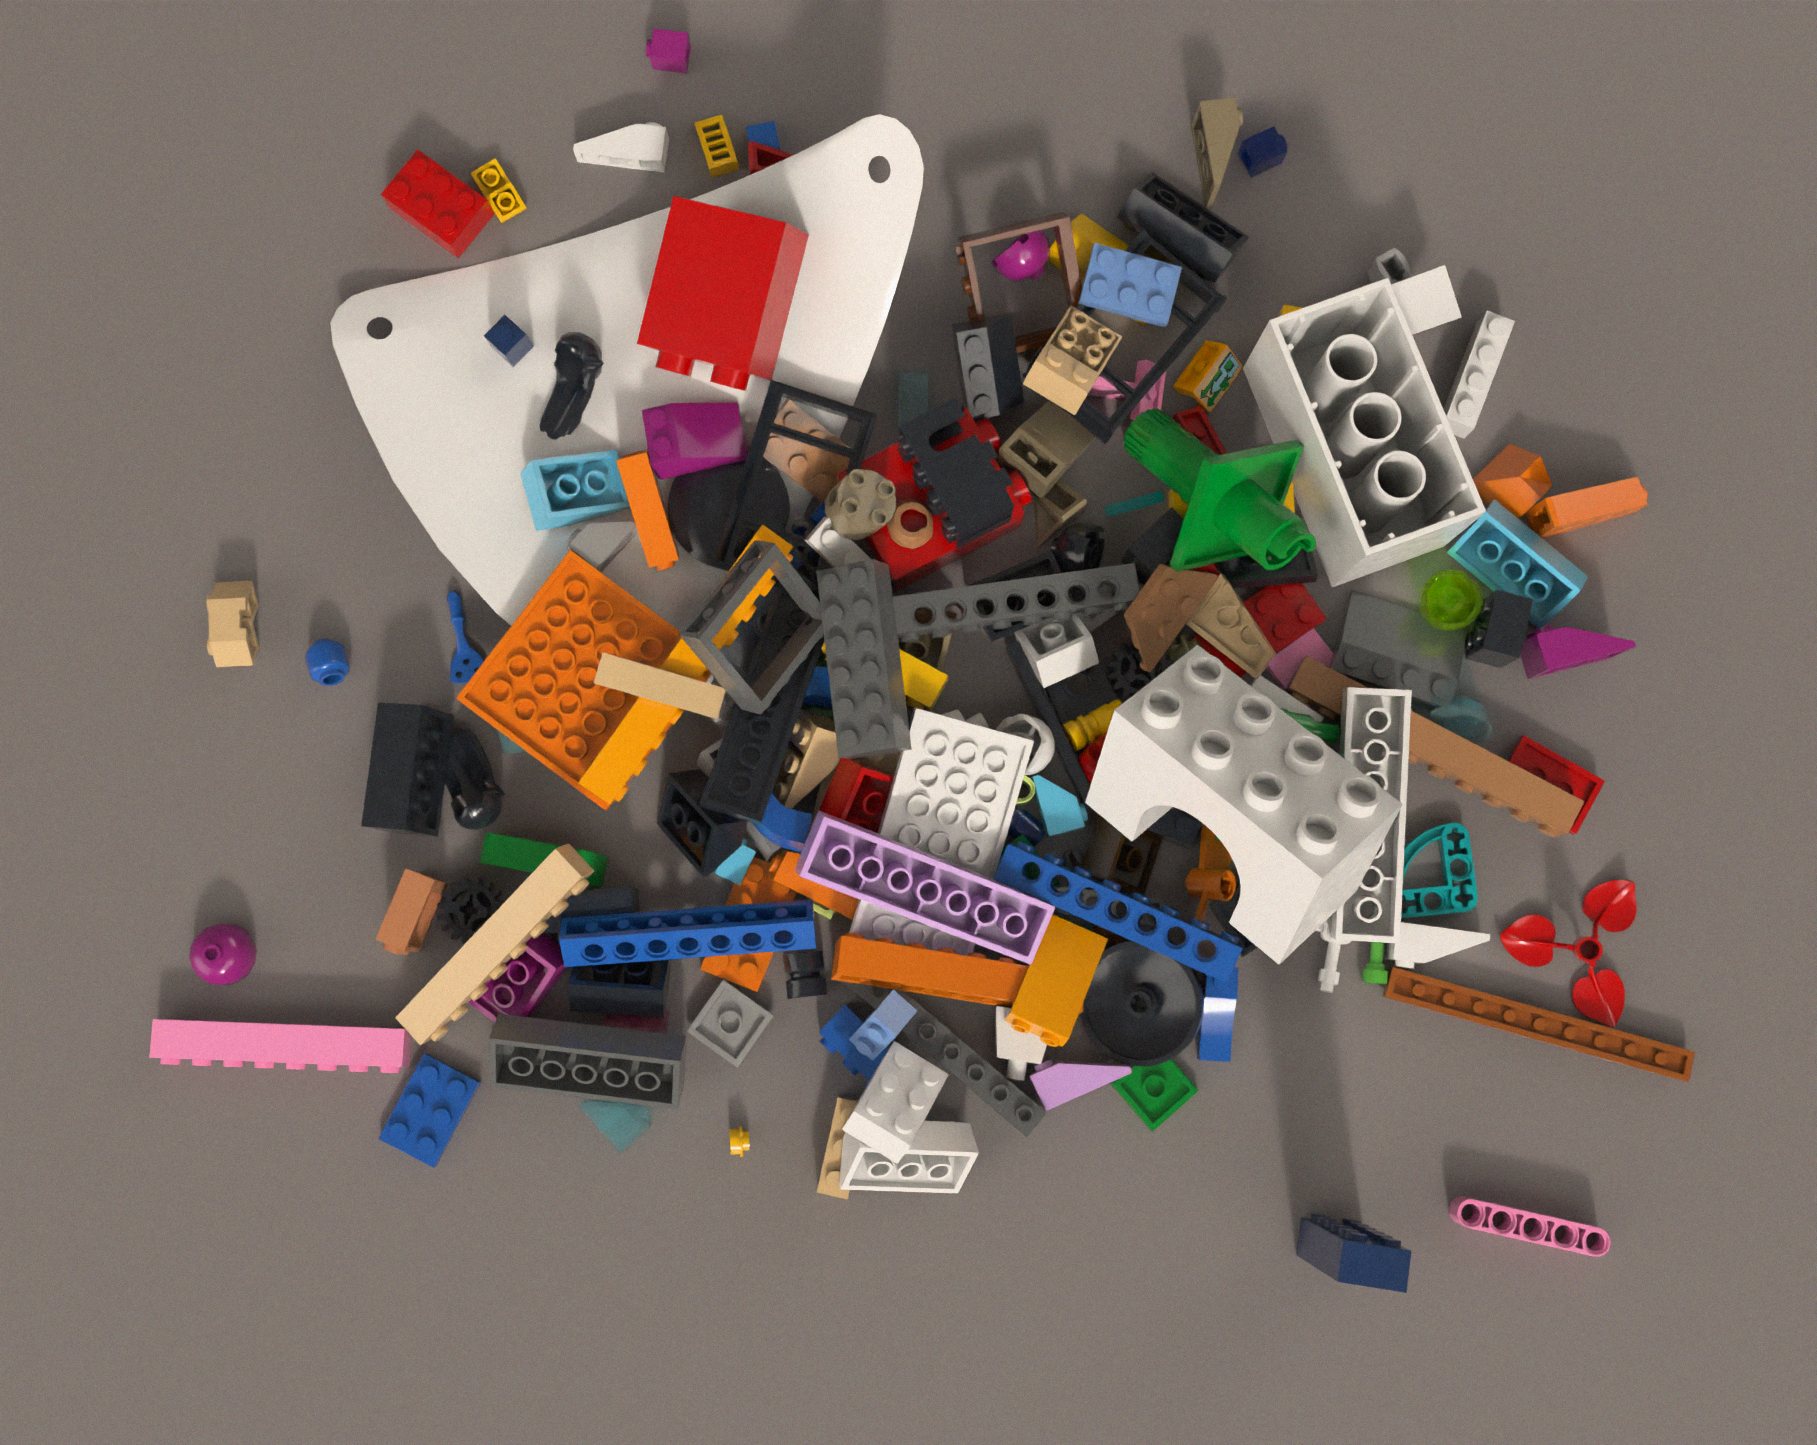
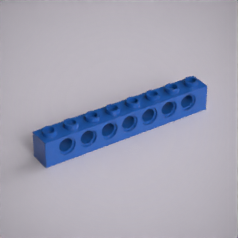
(1013, 873)
(687, 933)

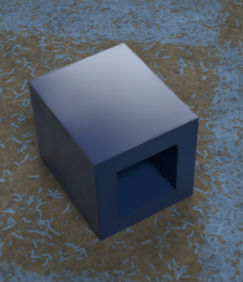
(509, 340)

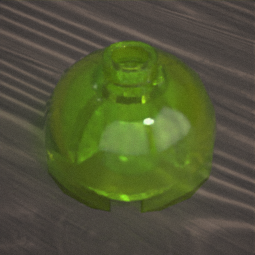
(1450, 600)

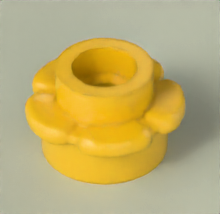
(738, 1141)

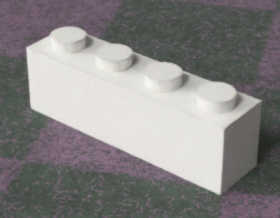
(1477, 372)

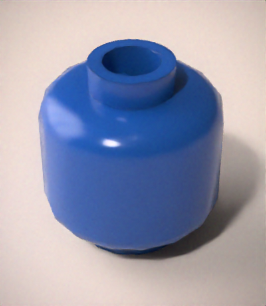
(327, 662)

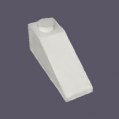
(629, 147)
(1428, 943)

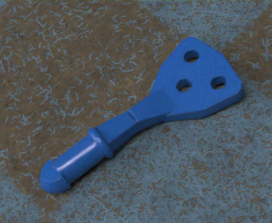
(464, 651)

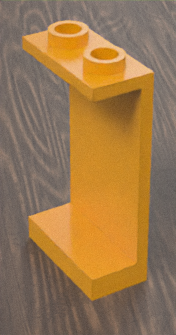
(1057, 982)

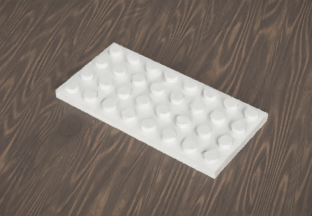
(950, 801)

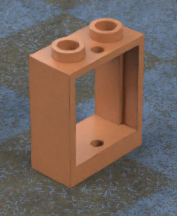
(411, 912)

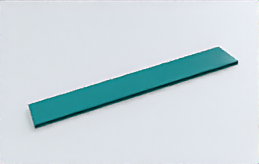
(1134, 504)

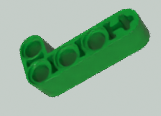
(528, 855)

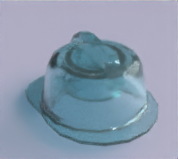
(1465, 718)

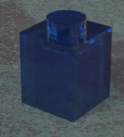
(1263, 151)

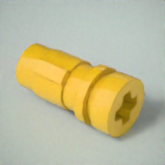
(1089, 727)

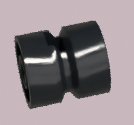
(805, 974)

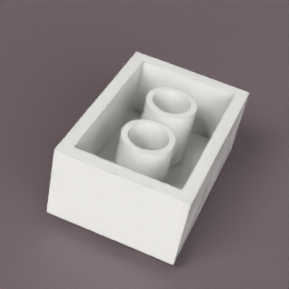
(895, 1102)

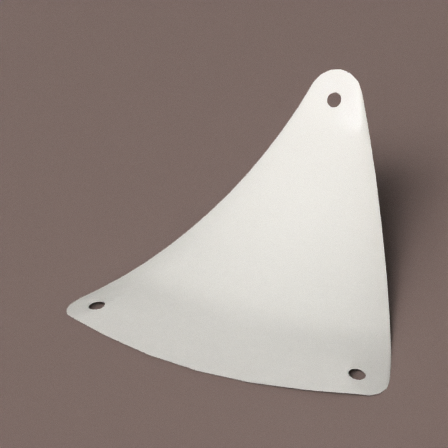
(467, 423)

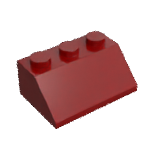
(858, 794)

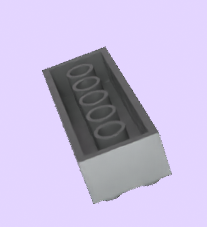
(863, 660)
(587, 1061)

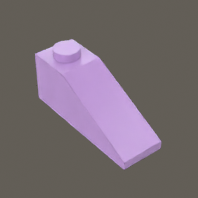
(1070, 1079)

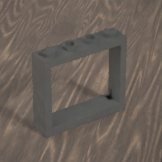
(723, 604)

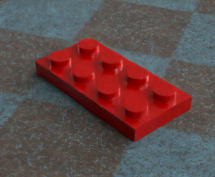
(1282, 616)

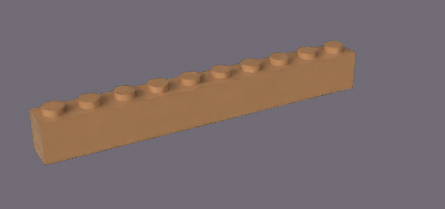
(1451, 757)

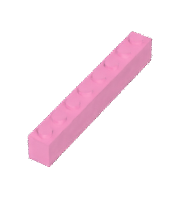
(280, 1044)

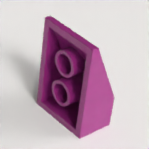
(693, 437)
(1565, 648)
(525, 981)

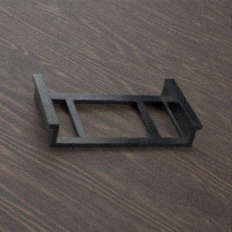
(1090, 416)
(765, 426)

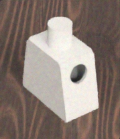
(1016, 1046)

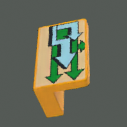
(1209, 374)

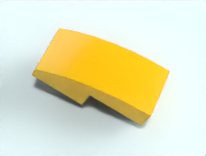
(498, 190)

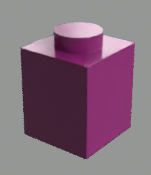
(669, 50)

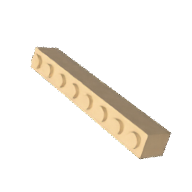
(495, 944)

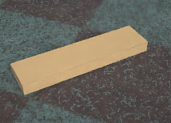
(659, 685)

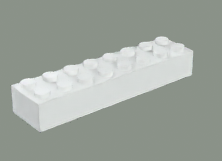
(1377, 744)

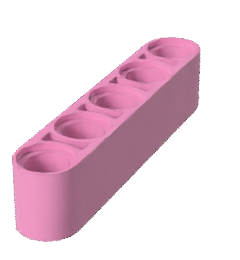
(1543, 1231)

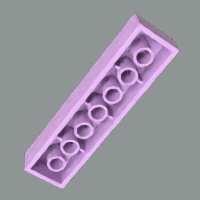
(923, 887)

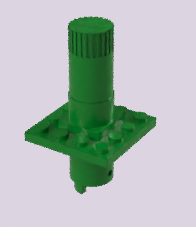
(1231, 496)

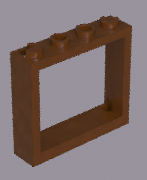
(1067, 258)

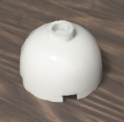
(1036, 730)

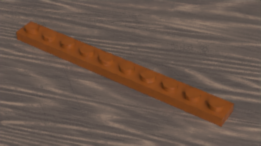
(1539, 1024)

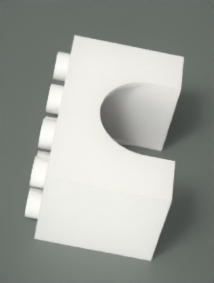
(1260, 781)

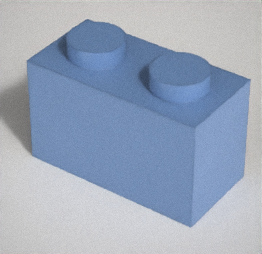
(882, 1025)

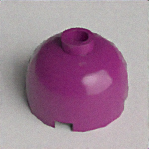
(1024, 257)
(222, 954)

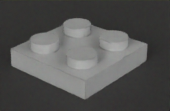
(730, 1023)

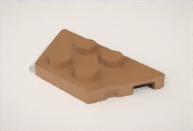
(1164, 609)

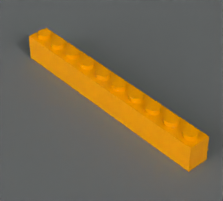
(647, 718)

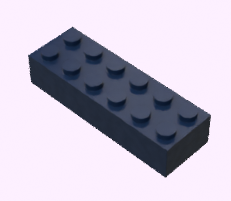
(1354, 1253)

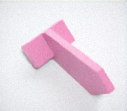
(1151, 400)

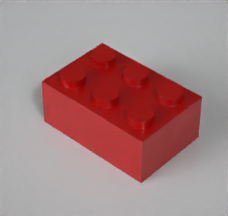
(437, 203)

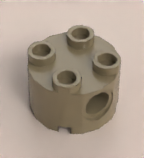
(860, 504)

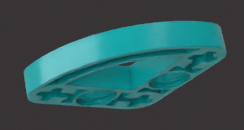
(1445, 893)

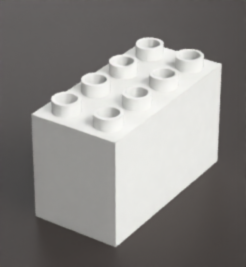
(1378, 451)

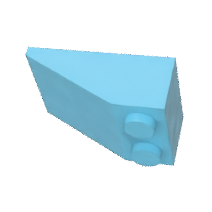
(573, 488)

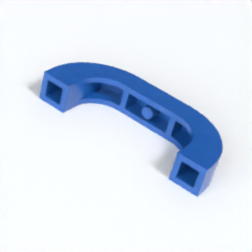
(783, 825)

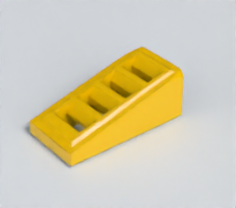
(723, 165)

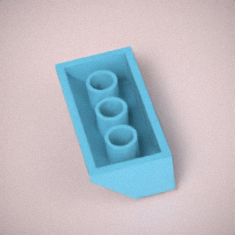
(1519, 562)

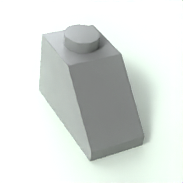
(601, 541)

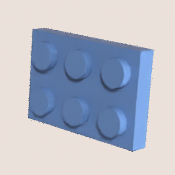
(1130, 285)

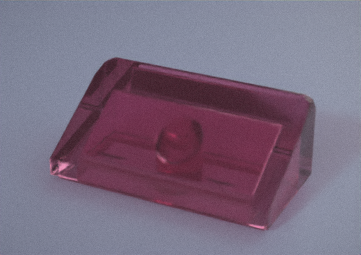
(641, 1023)

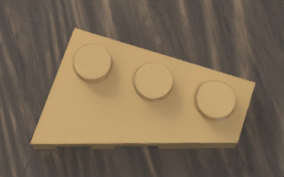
(1231, 629)

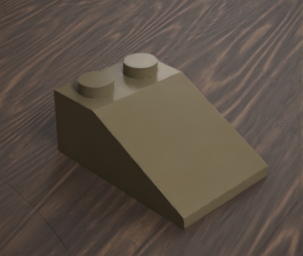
(1213, 136)

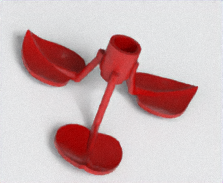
(1600, 994)

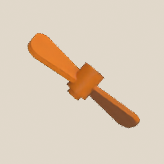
(1212, 877)

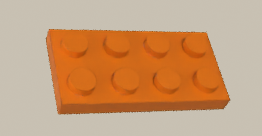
(755, 888)

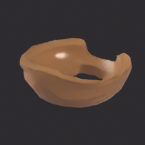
(903, 537)

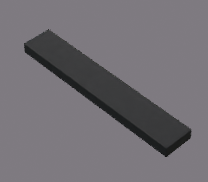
(1047, 715)

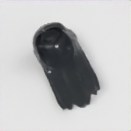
(577, 367)
(471, 782)

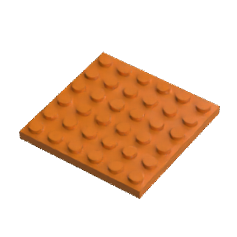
(544, 669)

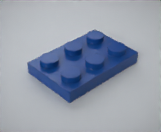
(429, 1110)

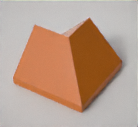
(1514, 480)

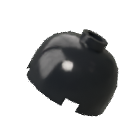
(1078, 547)

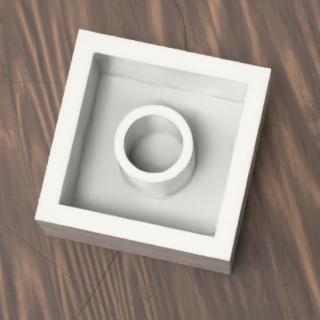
(1057, 648)

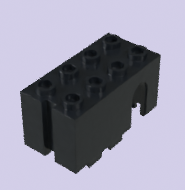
(957, 480)

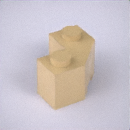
(231, 627)

